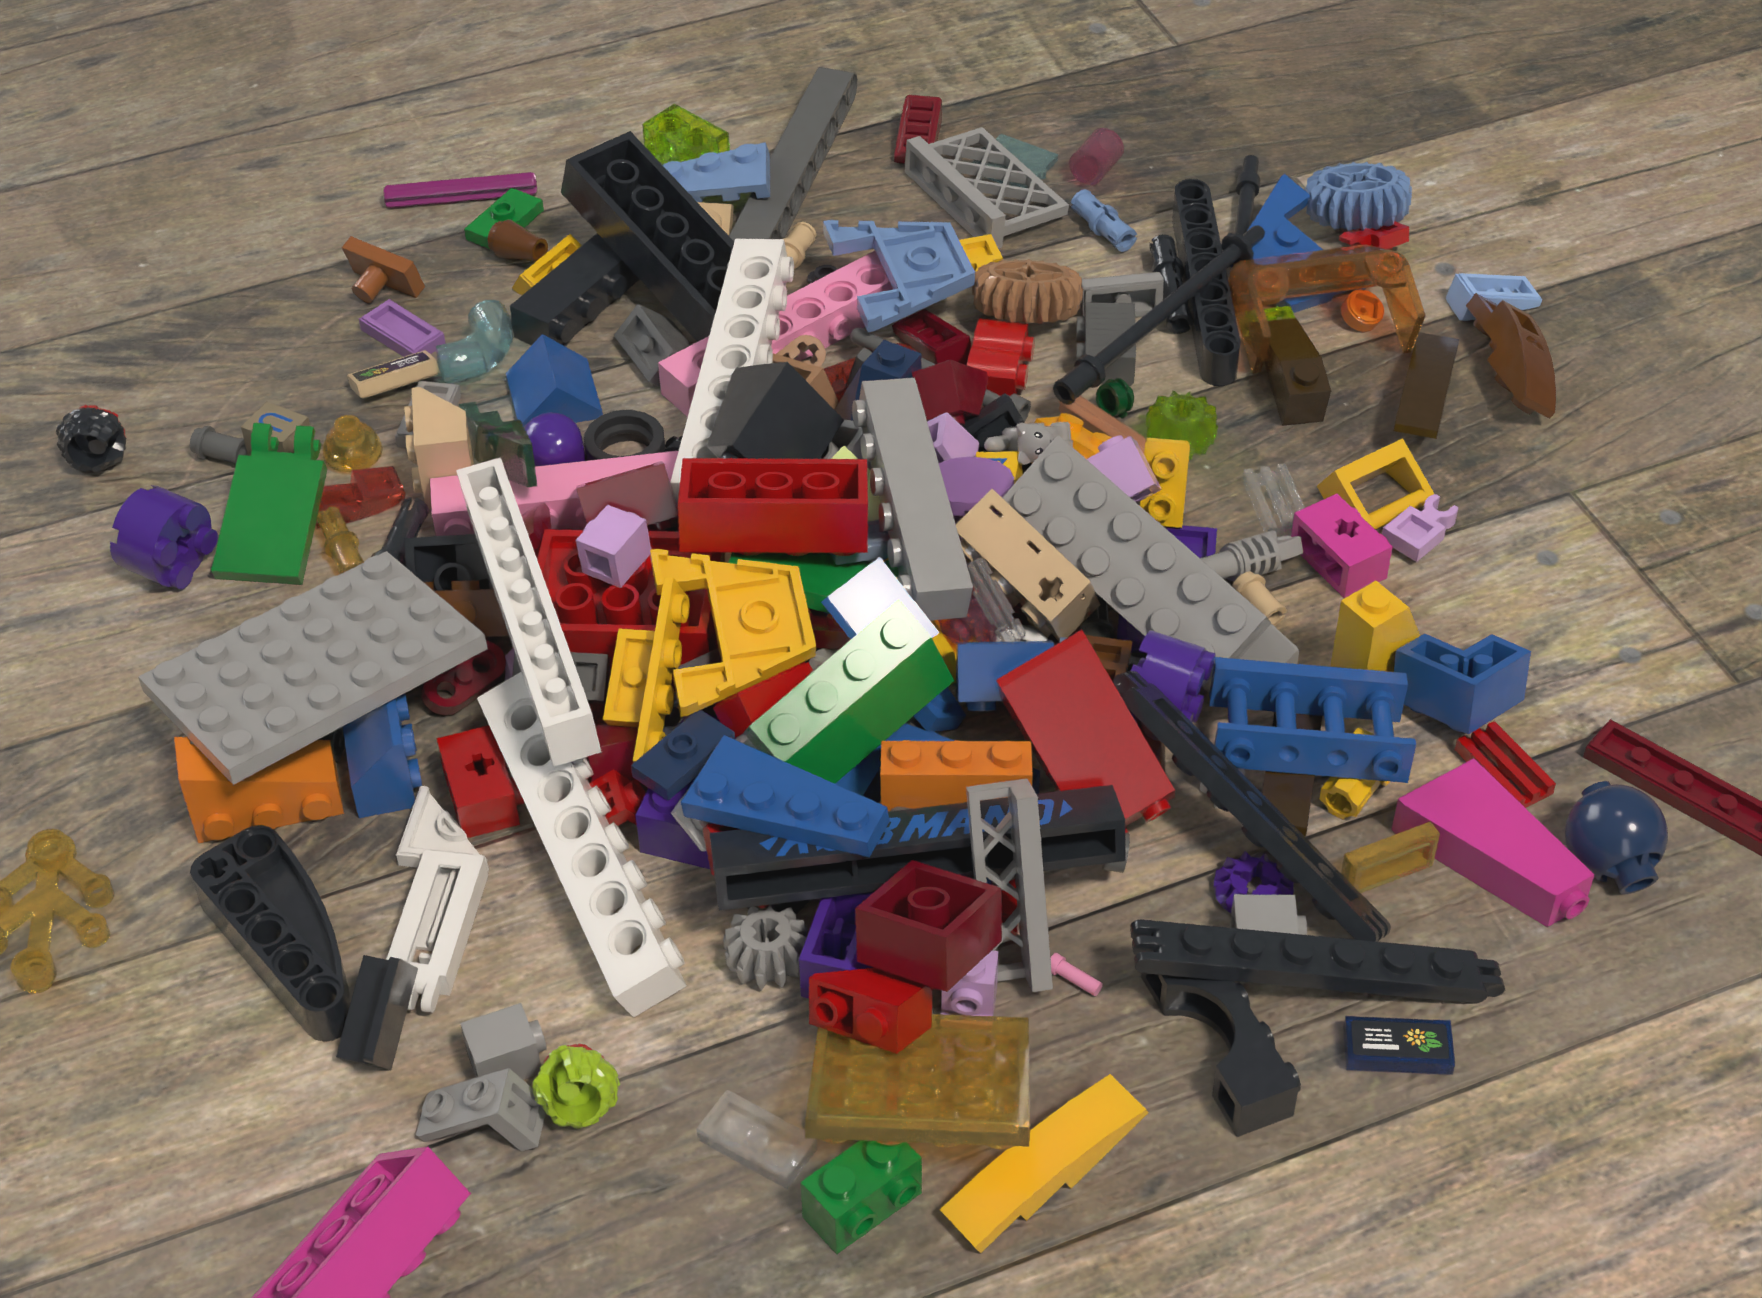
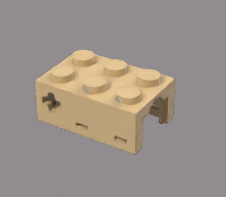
(1027, 567)

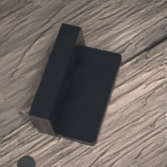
(377, 1012)

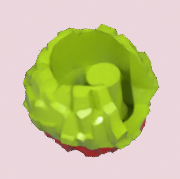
(576, 1086)

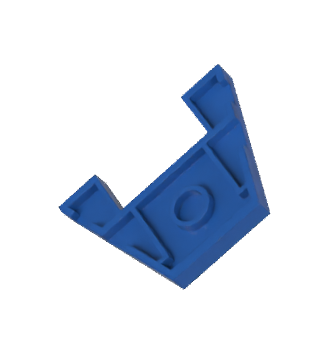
(1284, 237)

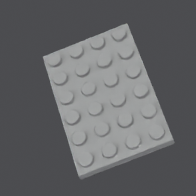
(311, 665)

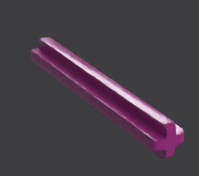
(458, 189)

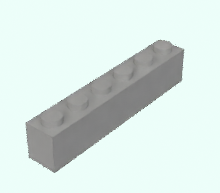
(912, 497)

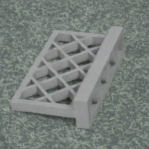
(963, 196)

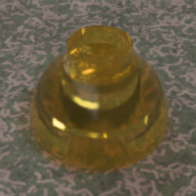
(351, 445)

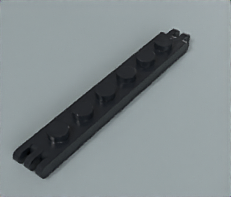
(1259, 817)
(1313, 962)

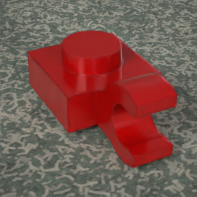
(1384, 237)

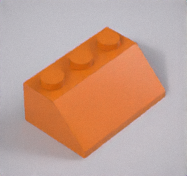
(939, 771)

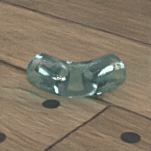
(481, 349)

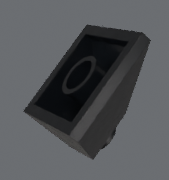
(446, 560)

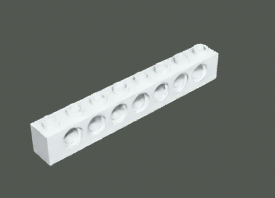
(739, 335)
(529, 613)
(635, 978)

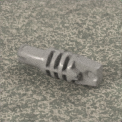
(1254, 554)

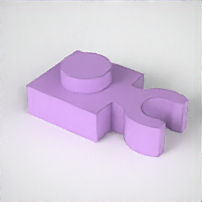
(1419, 532)

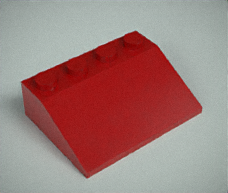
(595, 610)

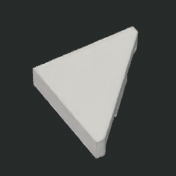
(431, 829)

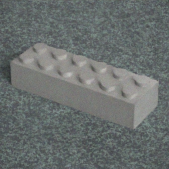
(1132, 556)

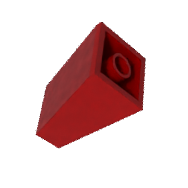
(1084, 728)

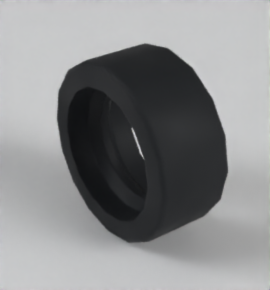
(622, 427)

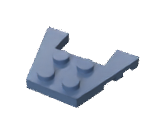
(918, 258)

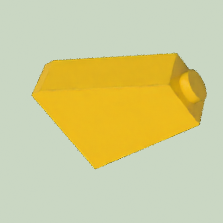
(1372, 629)

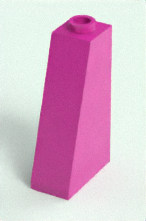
(1497, 843)

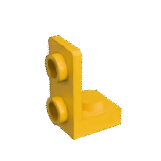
(1170, 466)

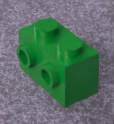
(860, 1190)

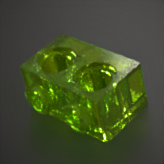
(682, 136)

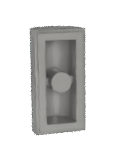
(1141, 289)

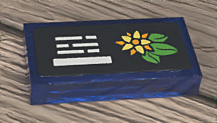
(1398, 1045)

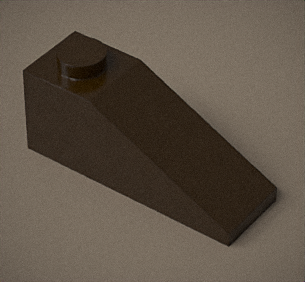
(1296, 374)

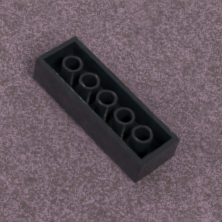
(652, 227)

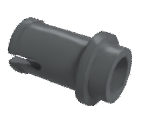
(208, 443)

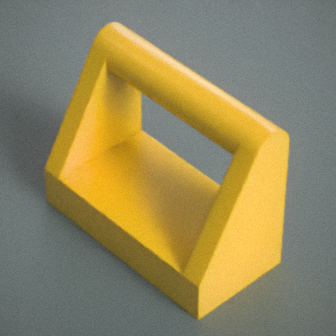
(1395, 461)

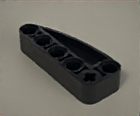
(277, 924)

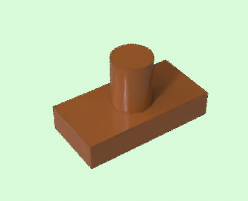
(380, 269)

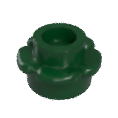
(1115, 397)

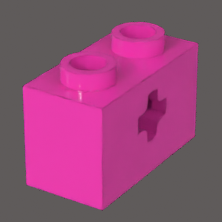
(1342, 545)

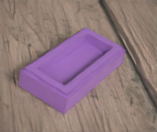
(400, 329)

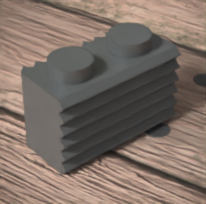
(1101, 327)

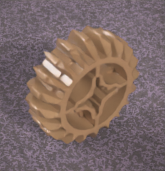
(1027, 291)

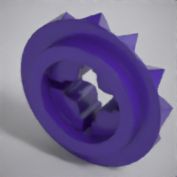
(1238, 872)

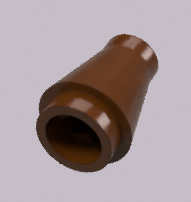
(515, 242)

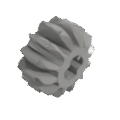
(765, 945)

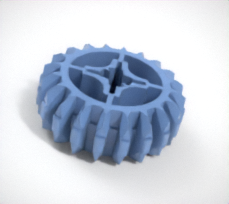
(1358, 196)

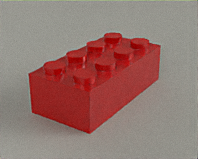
(773, 506)

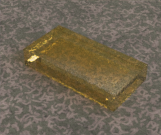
(1391, 857)

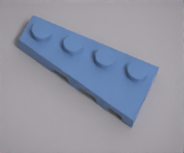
(725, 173)

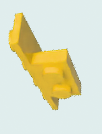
(643, 671)

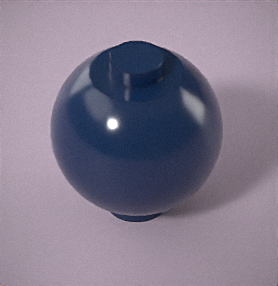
(1618, 835)

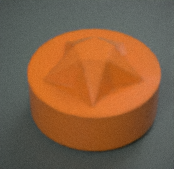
(1362, 310)

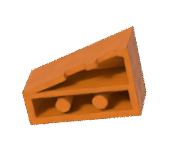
(283, 794)

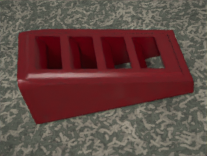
(921, 118)
(937, 342)

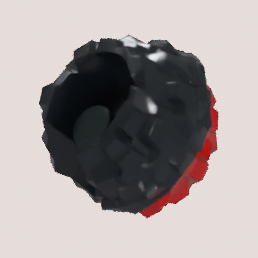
(91, 438)

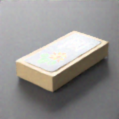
(393, 374)

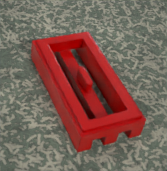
(1511, 763)

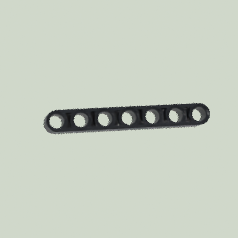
(1212, 308)

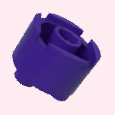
(162, 536)
(1176, 670)

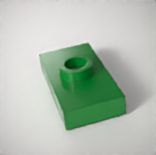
(511, 206)

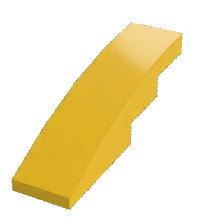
(1058, 1153)

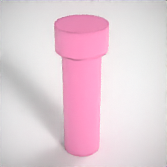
(1074, 975)

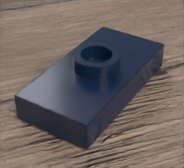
(680, 754)

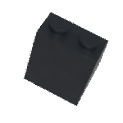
(772, 416)

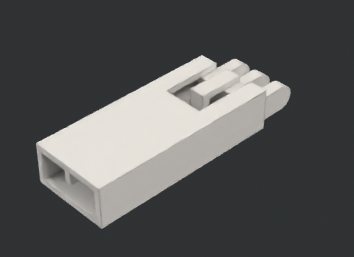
(439, 920)

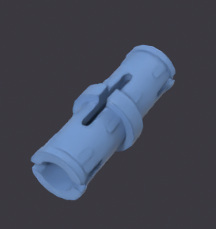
(1103, 220)

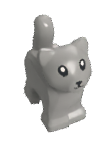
(1028, 439)

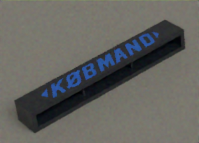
(763, 869)

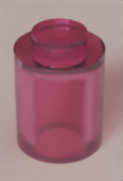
(1096, 156)

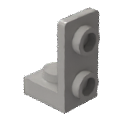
(491, 1099)

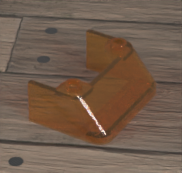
(1320, 272)

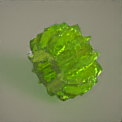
(1183, 419)

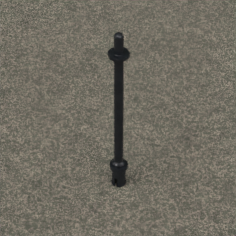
(1090, 370)

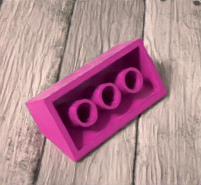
(373, 1230)

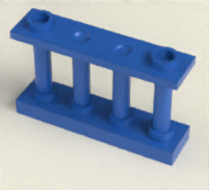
(1312, 691)

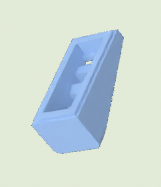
(1494, 289)

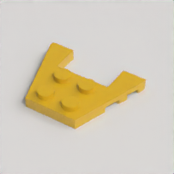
(756, 618)

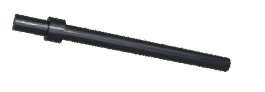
(1247, 188)

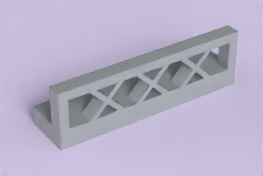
(1028, 872)

